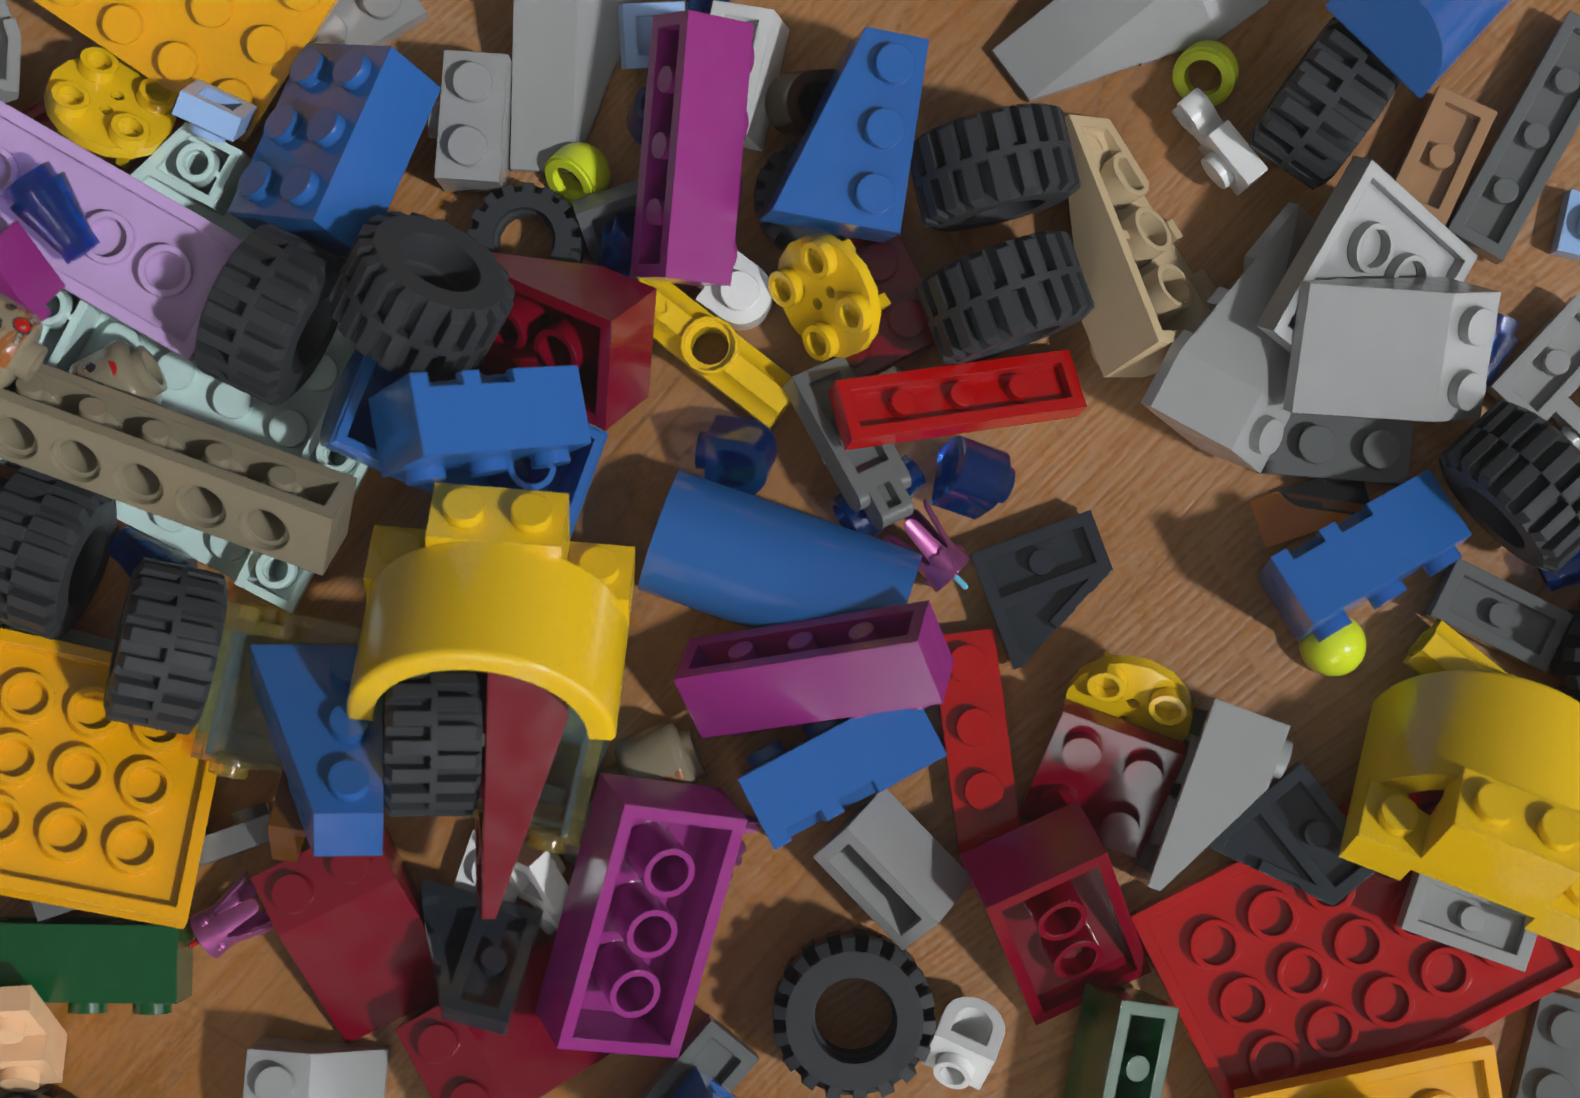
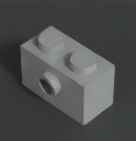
(473, 122)
(914, 869)

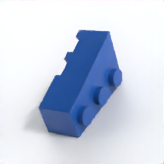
(327, 757)
(835, 768)

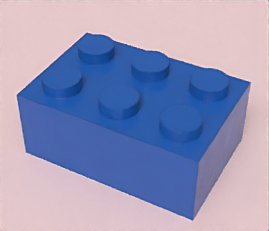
(336, 143)

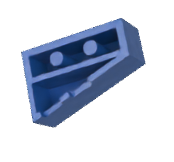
(859, 144)
(478, 422)
(1364, 558)

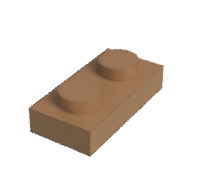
(1444, 150)

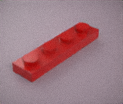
(956, 399)
(977, 743)

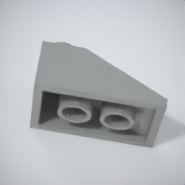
(1391, 348)
(1224, 772)

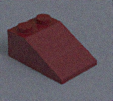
(583, 319)
(1056, 910)
(353, 934)
(483, 1064)

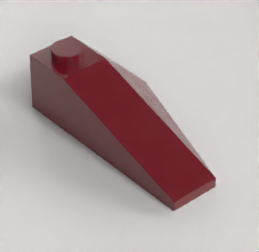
(521, 741)

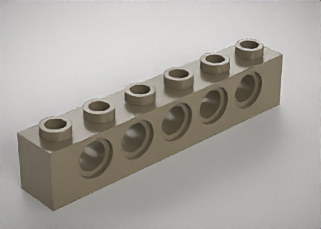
(176, 467)

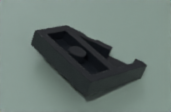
(1040, 581)
(1295, 838)
(475, 959)

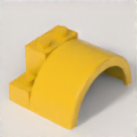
(497, 594)
(1508, 801)

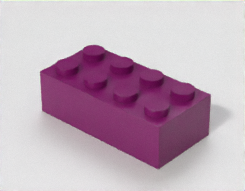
(639, 916)

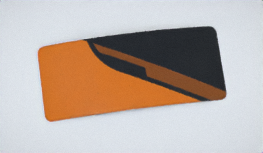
(1306, 508)

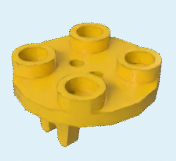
(109, 106)
(828, 296)
(1112, 681)

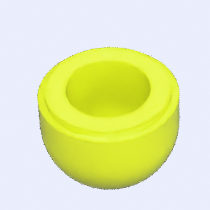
(1217, 54)
(585, 163)
(1337, 653)

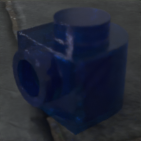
(736, 453)
(971, 477)

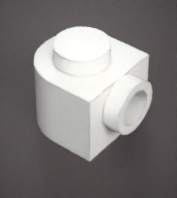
(745, 301)
(965, 1043)

